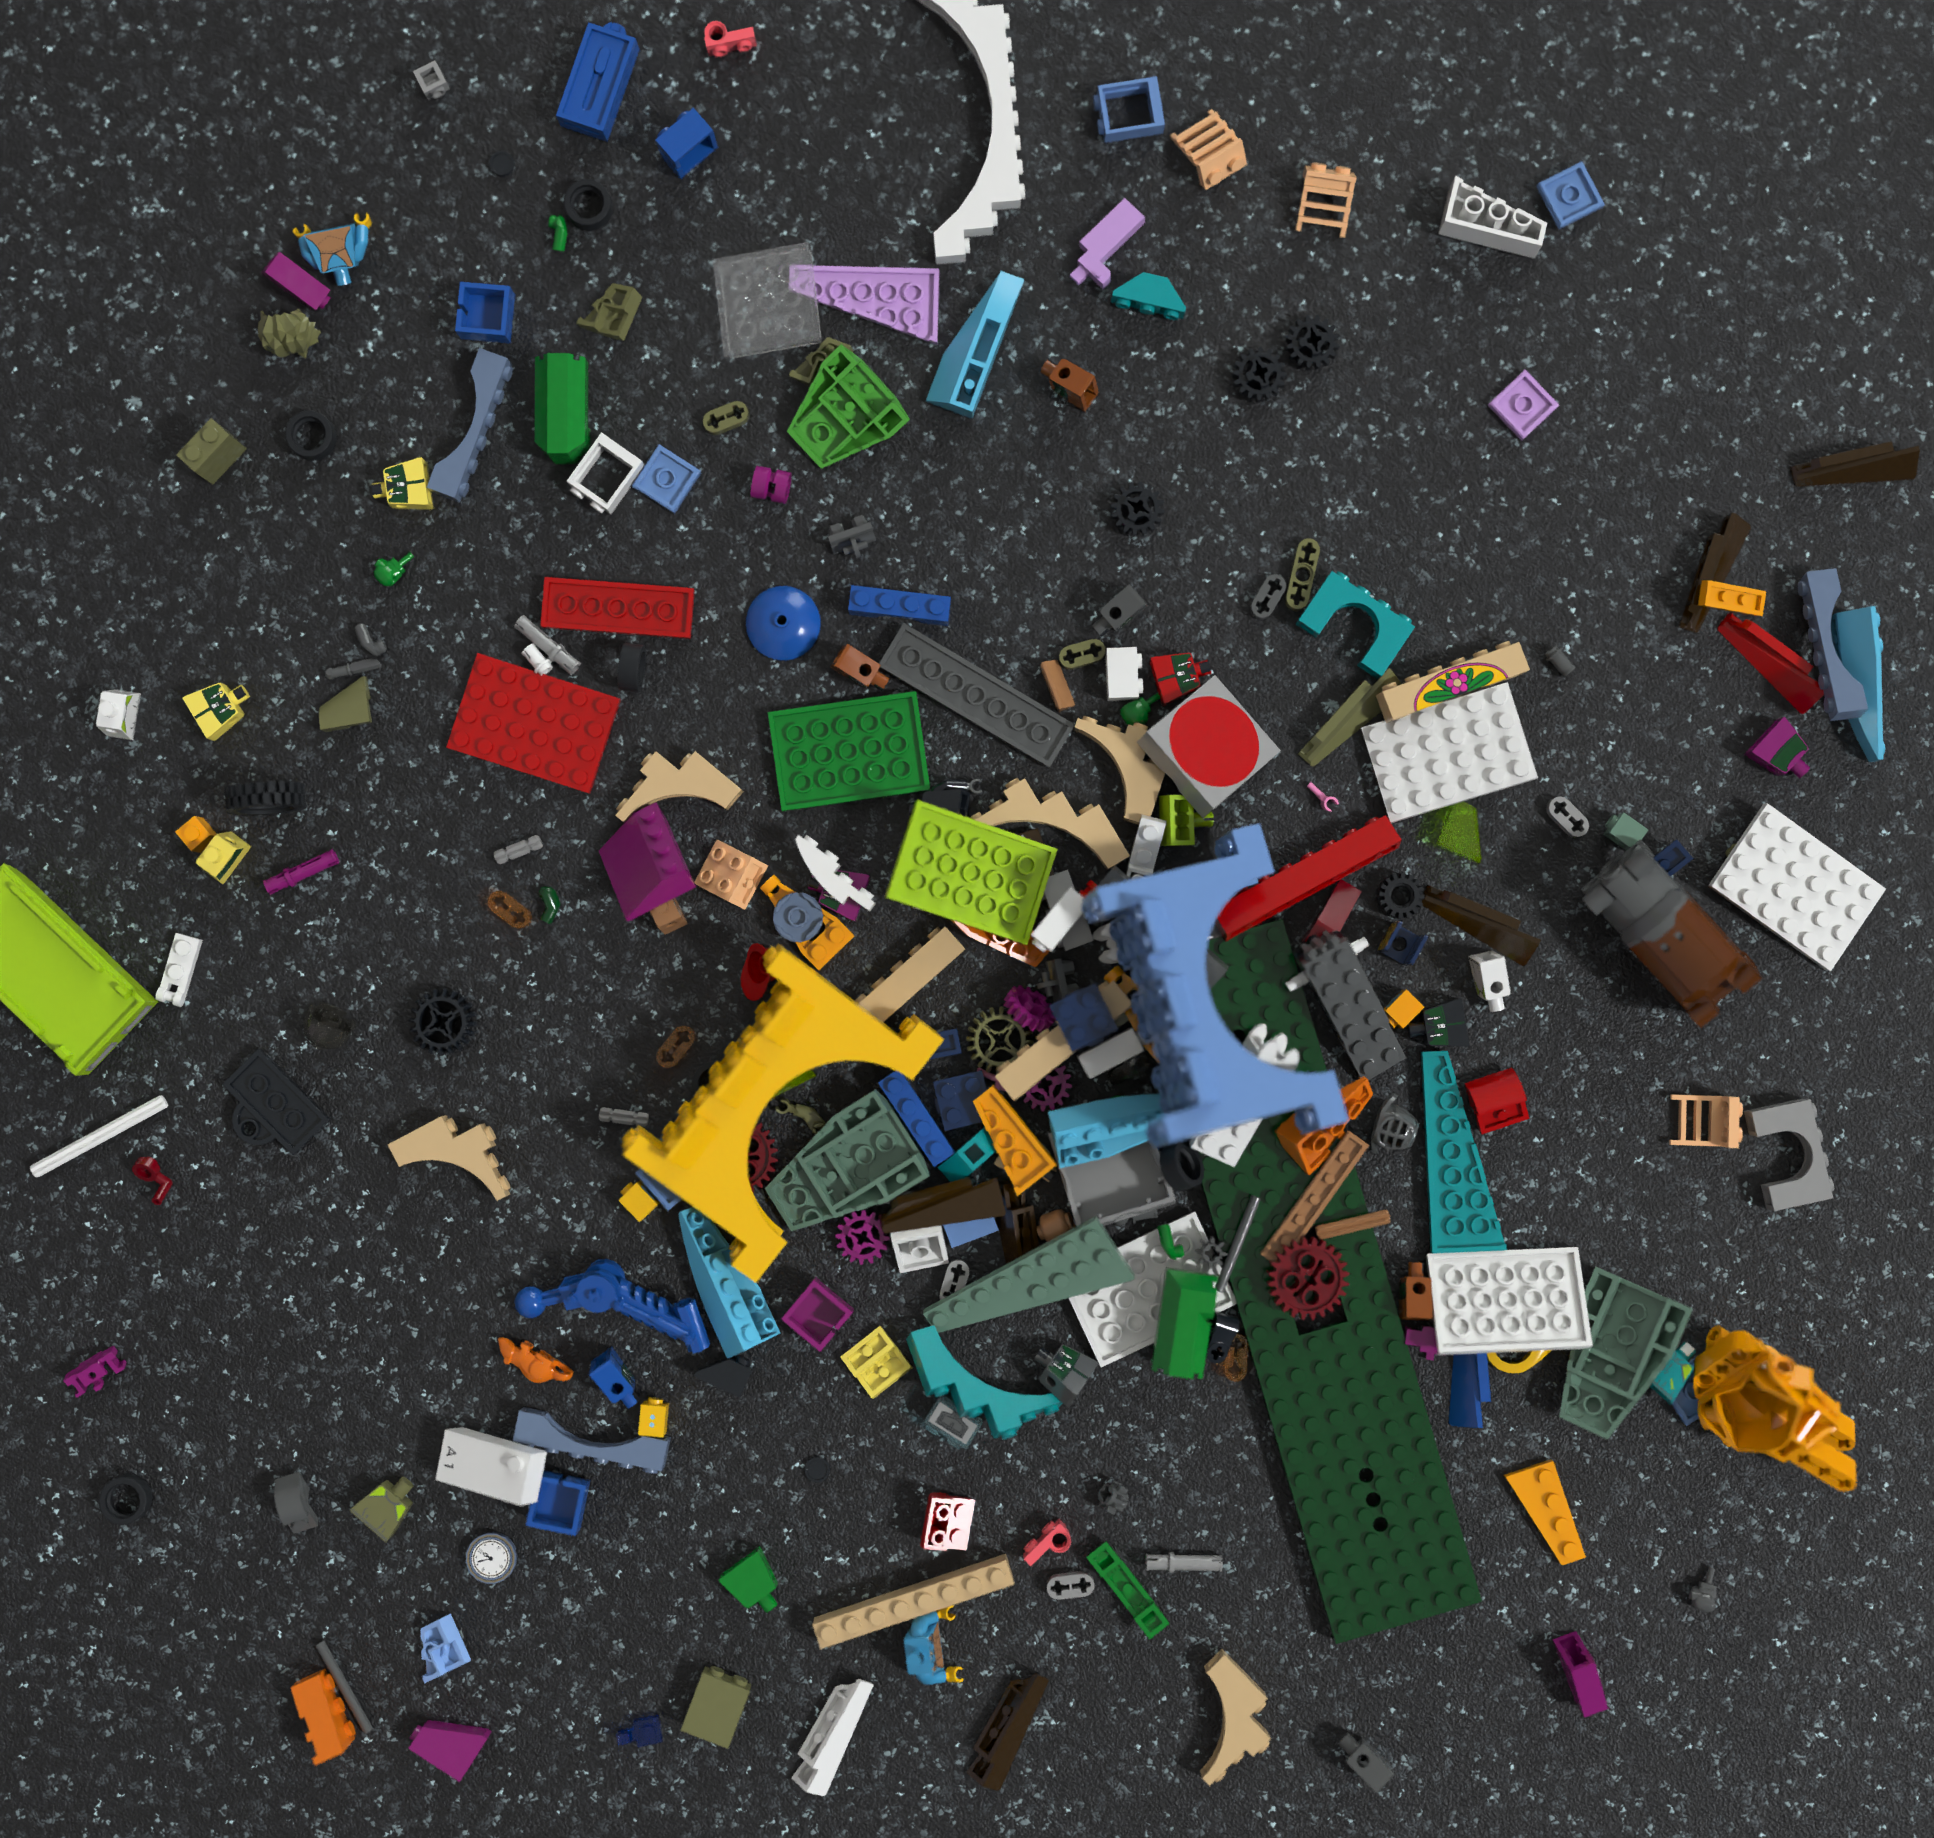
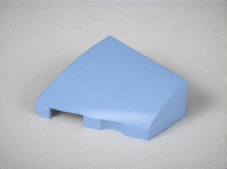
(442, 1648)

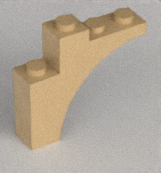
(1139, 778)
(665, 781)
(469, 1150)
(1239, 1730)

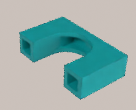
(1390, 628)

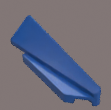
(1468, 1389)

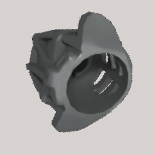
(1393, 1127)

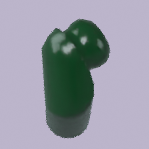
(551, 903)

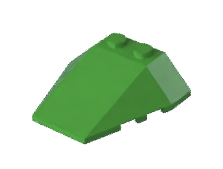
(845, 410)

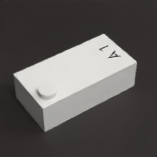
(491, 1465)

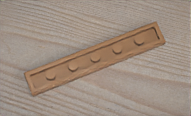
(1316, 1194)

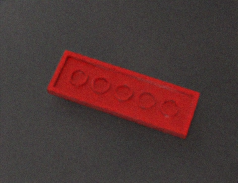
(617, 608)

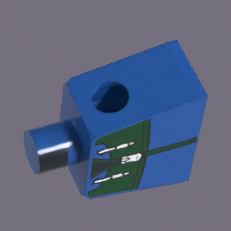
(608, 1371)

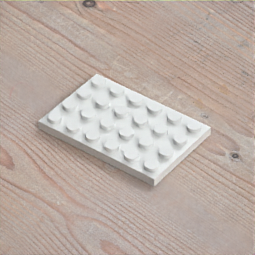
(1449, 753)
(1797, 887)
(1508, 1301)
(1126, 1315)

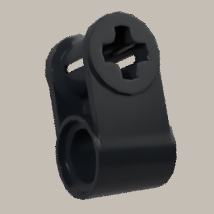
(1221, 1336)

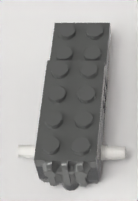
(1348, 1001)

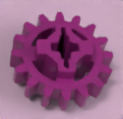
(1029, 1008)
(1049, 1099)
(851, 1231)

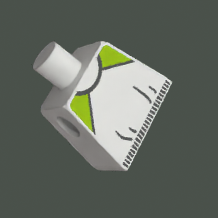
(118, 713)
(1490, 969)

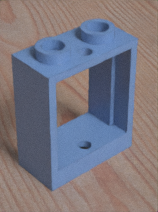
(1129, 88)

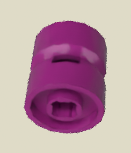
(762, 481)

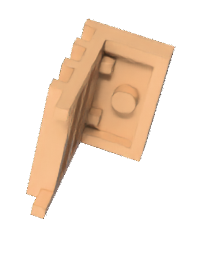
(1216, 158)
(1331, 182)
(1722, 1121)

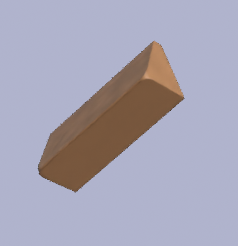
(1057, 685)

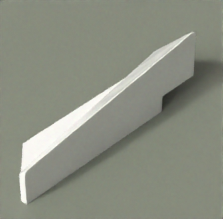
(831, 1736)

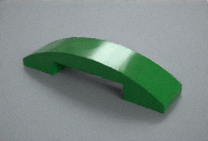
(1128, 1589)

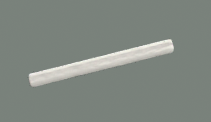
(98, 1136)

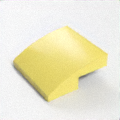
(876, 1362)

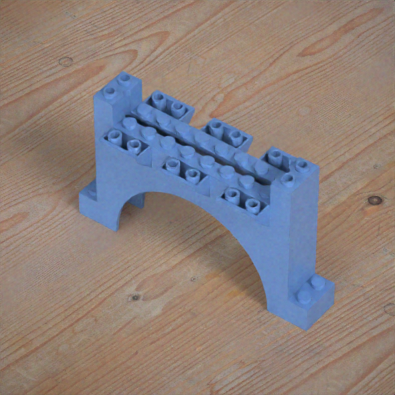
(1203, 1071)

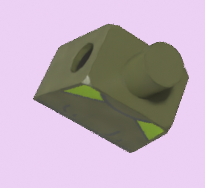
(385, 1507)

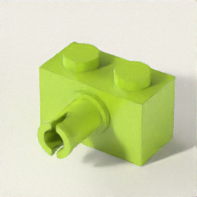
(1180, 820)

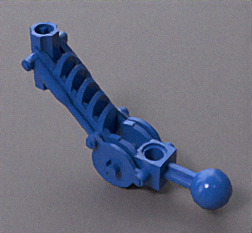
(604, 1288)

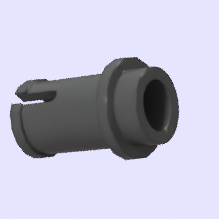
(1559, 660)

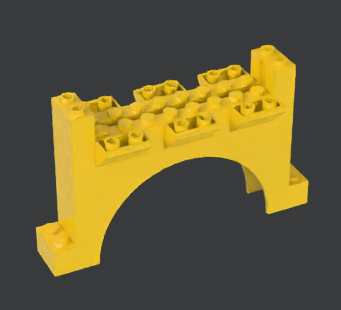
(794, 1031)

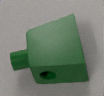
(751, 1581)

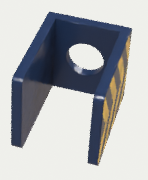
(1413, 944)

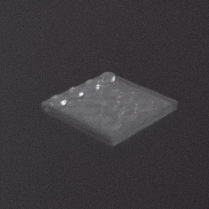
(767, 300)

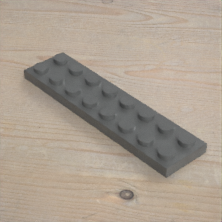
(976, 695)

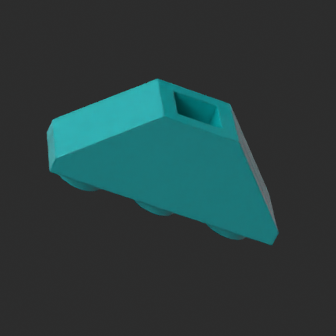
(1150, 295)
(968, 1156)

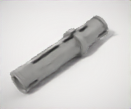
(555, 651)
(1183, 1562)

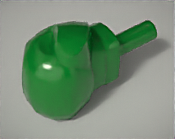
(390, 571)
(1138, 710)

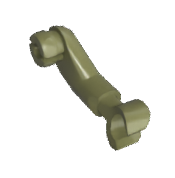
(808, 1114)

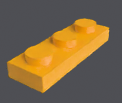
(1732, 598)

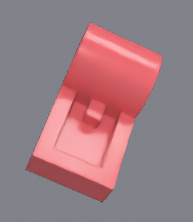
(734, 40)
(1036, 1548)

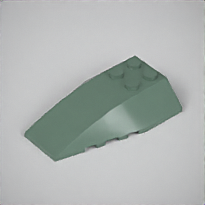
(849, 1165)
(1631, 1344)

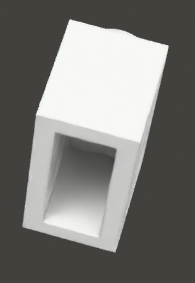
(1122, 673)

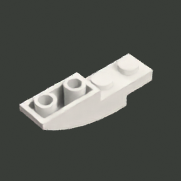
(1145, 847)
(824, 869)

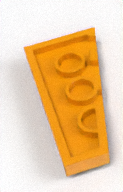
(1017, 1146)
(1545, 1501)

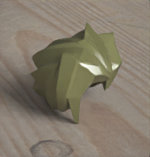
(287, 333)

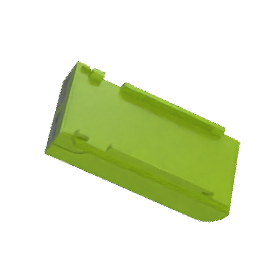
(62, 978)

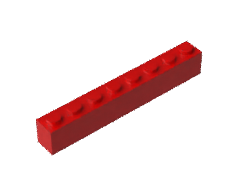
(1307, 876)

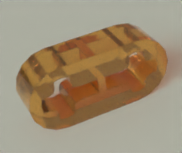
(506, 914)
(680, 1050)
(1242, 1359)

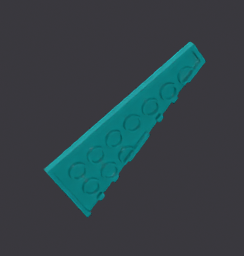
(1457, 1188)

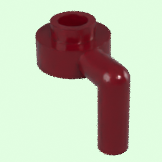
(149, 1170)

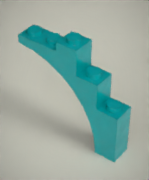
(942, 1372)

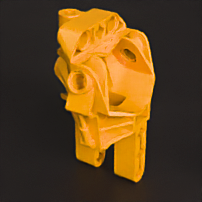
(1775, 1413)

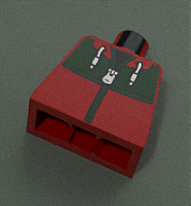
(1177, 675)

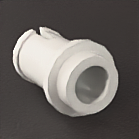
(537, 660)

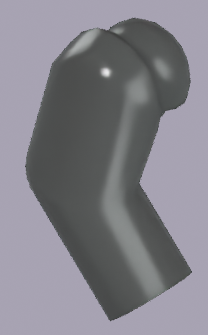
(367, 643)

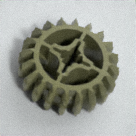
(986, 1029)

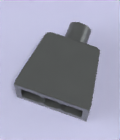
(1374, 1769)

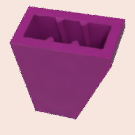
(296, 282)
(1581, 1674)
(448, 1745)

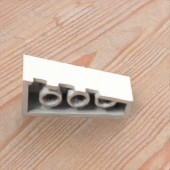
(1490, 222)

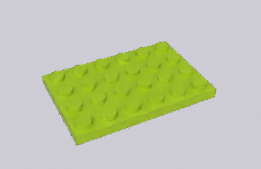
(971, 872)

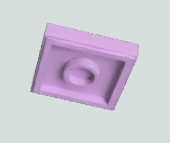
(1523, 405)

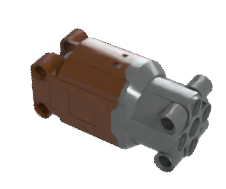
(1670, 932)

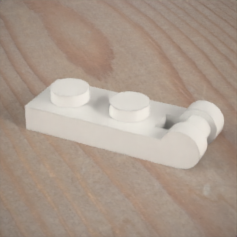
(179, 969)

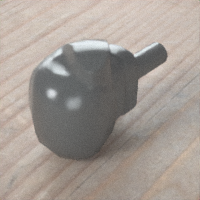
(1704, 1594)

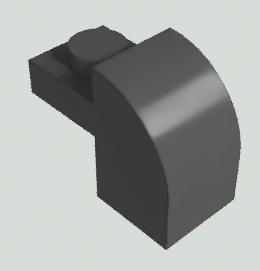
(292, 1503)

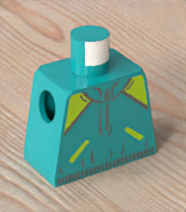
(1674, 1374)

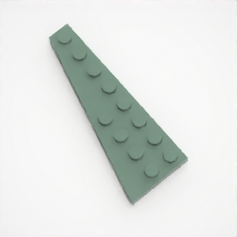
(1059, 1269)

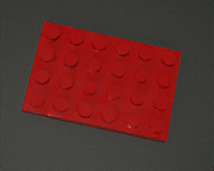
(533, 723)

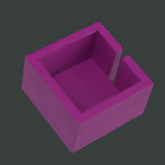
(817, 1313)

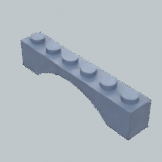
(452, 473)
(1841, 690)
(541, 1430)

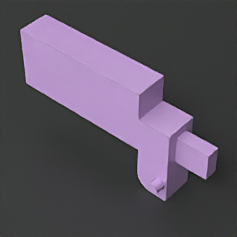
(1104, 241)

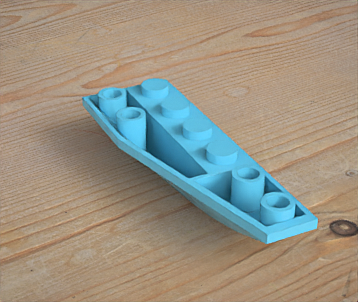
(974, 349)
(1859, 650)
(1102, 1127)
(729, 1297)

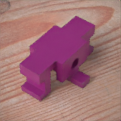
(1424, 1339)
(81, 1377)

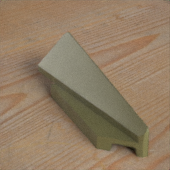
(1348, 719)

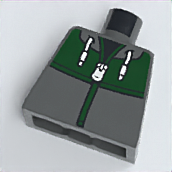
(1130, 605)
(1065, 1372)

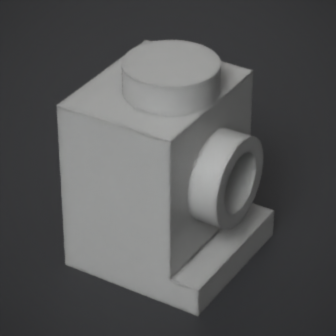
(434, 84)

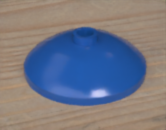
(786, 640)

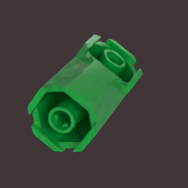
(561, 407)
(1184, 1323)

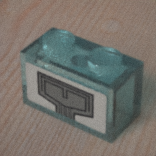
(945, 1419)

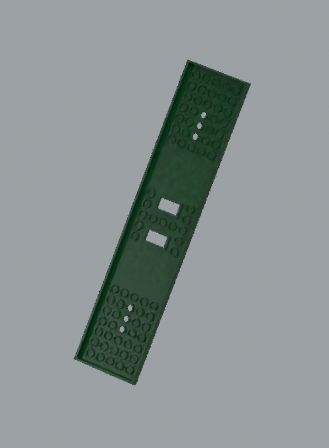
(1343, 1390)

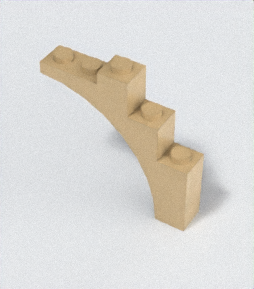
(1090, 827)

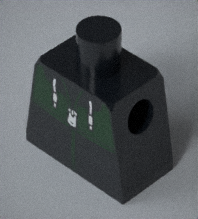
(1441, 1025)

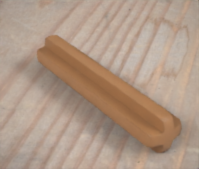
(1353, 1224)

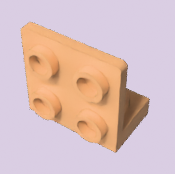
(730, 874)

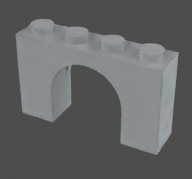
(1812, 1180)

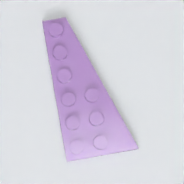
(884, 295)

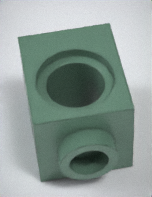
(1624, 830)

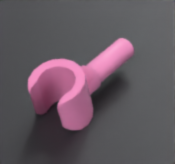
(1322, 796)
(992, 1077)

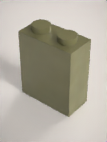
(211, 451)
(716, 1706)

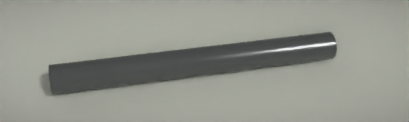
(1237, 1243)
(344, 1687)

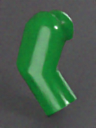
(560, 235)
(1167, 1243)

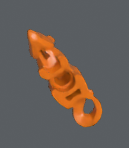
(535, 1366)

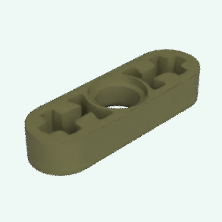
(1304, 594)

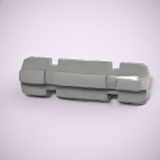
(518, 849)
(623, 1117)

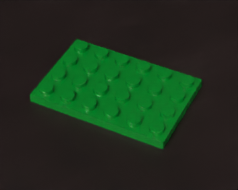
(849, 751)

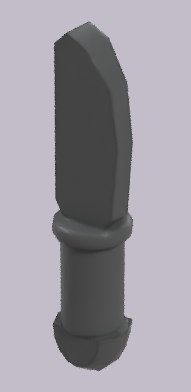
(353, 668)

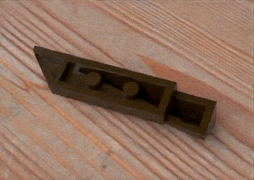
(1859, 466)
(1714, 565)
(1483, 923)
(944, 1205)
(1018, 1226)
(1005, 1731)

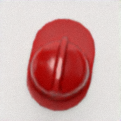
(754, 975)

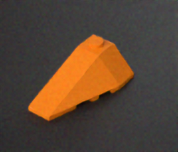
(1026, 953)
(1312, 1148)

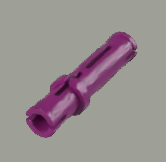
(292, 875)

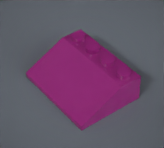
(645, 863)

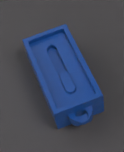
(598, 80)

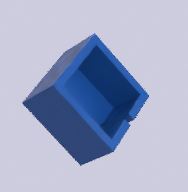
(686, 142)
(488, 310)
(559, 1503)

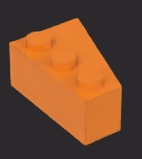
(324, 1715)

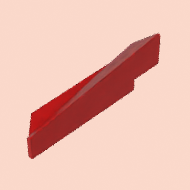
(1774, 660)

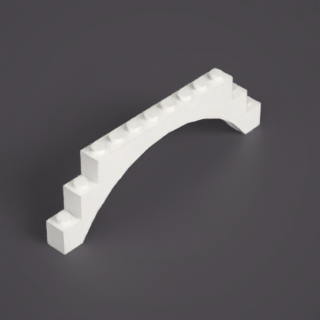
(998, 181)

